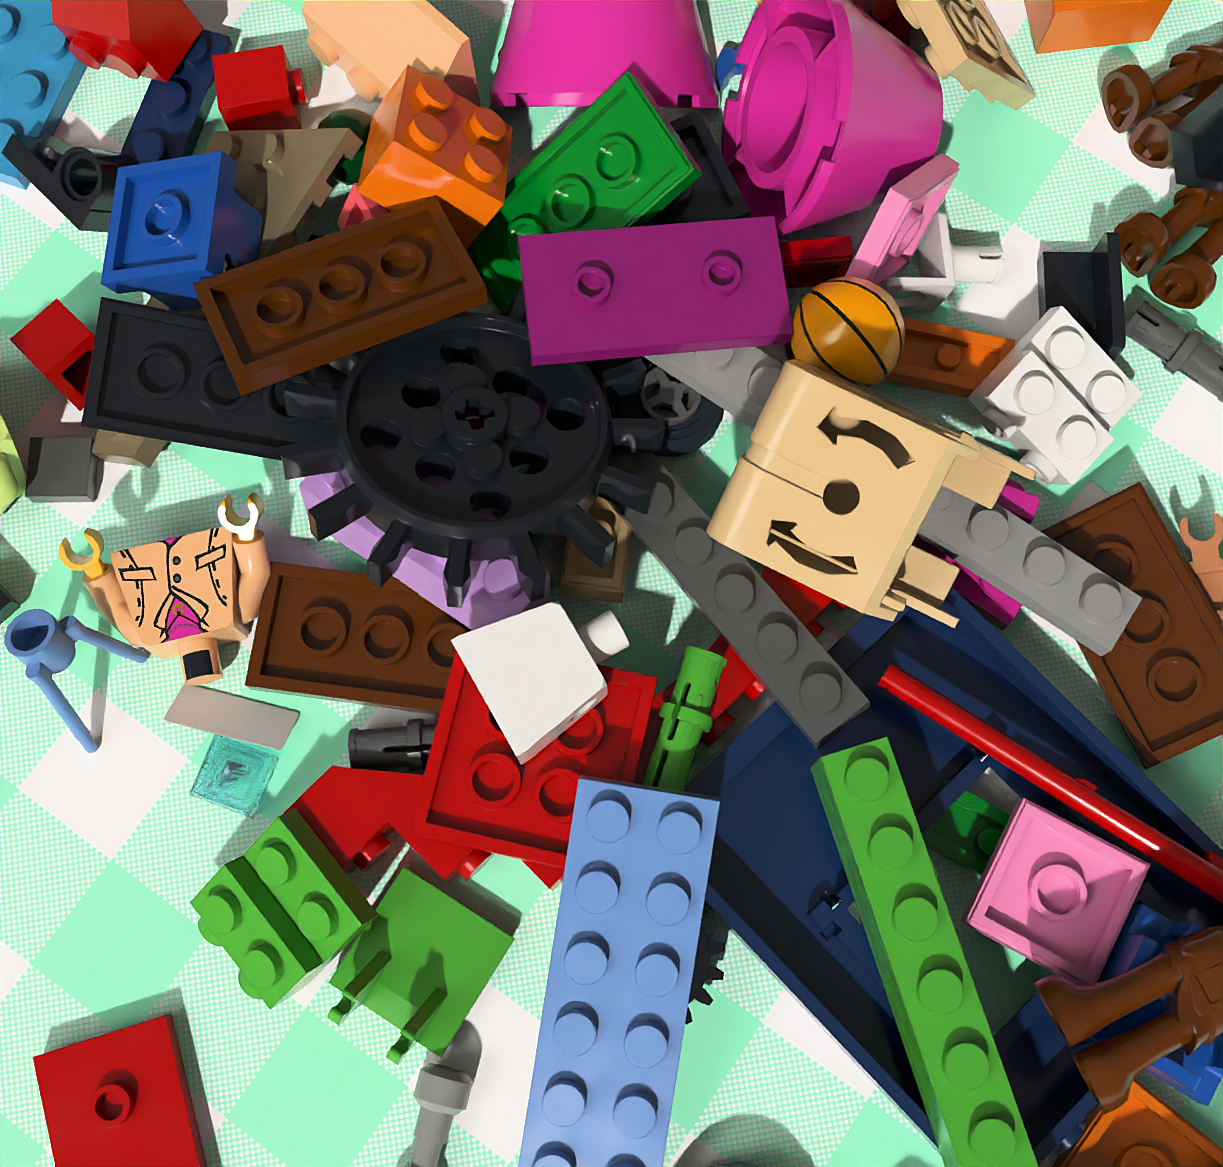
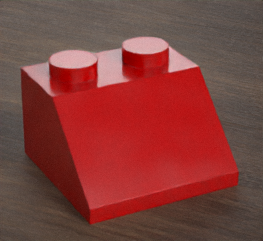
(128, 35)

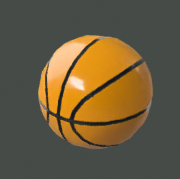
(849, 330)

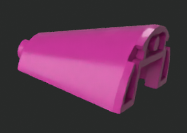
(579, 48)

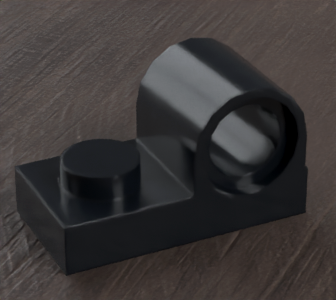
(72, 179)

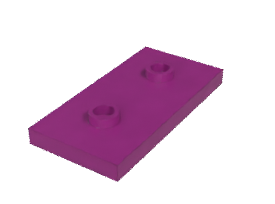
(654, 290)

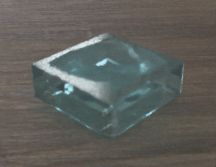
(234, 776)

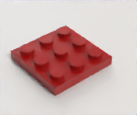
(491, 803)

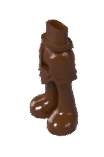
(1132, 96)
(1146, 239)
(1183, 972)

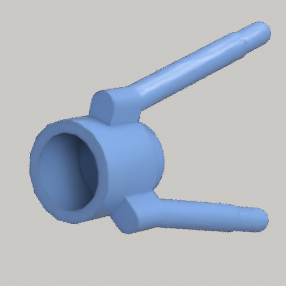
(49, 648)

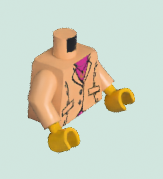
(183, 590)

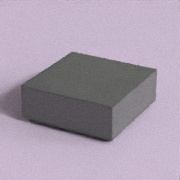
(61, 470)

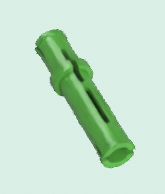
(685, 719)

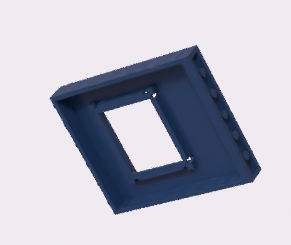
(782, 873)

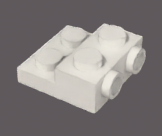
(1055, 399)

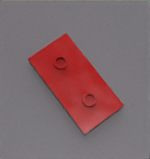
(120, 1100)

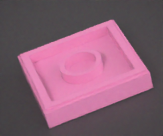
(903, 220)
(1055, 893)

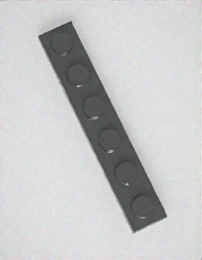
(741, 606)

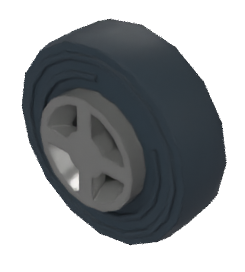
(686, 429)

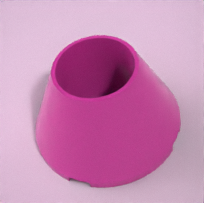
(826, 112)

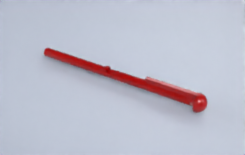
(1077, 793)

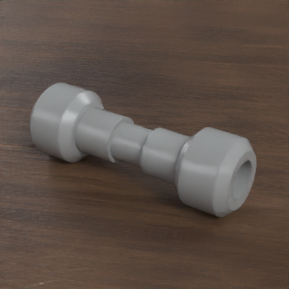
(441, 1094)

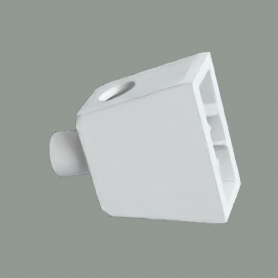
(540, 671)

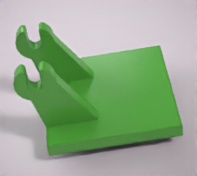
(419, 965)

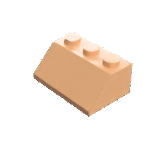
(379, 39)

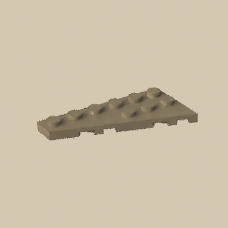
(279, 178)

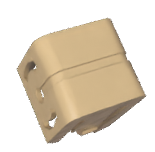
(834, 507)

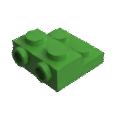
(282, 910)

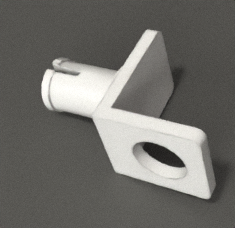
(942, 266)

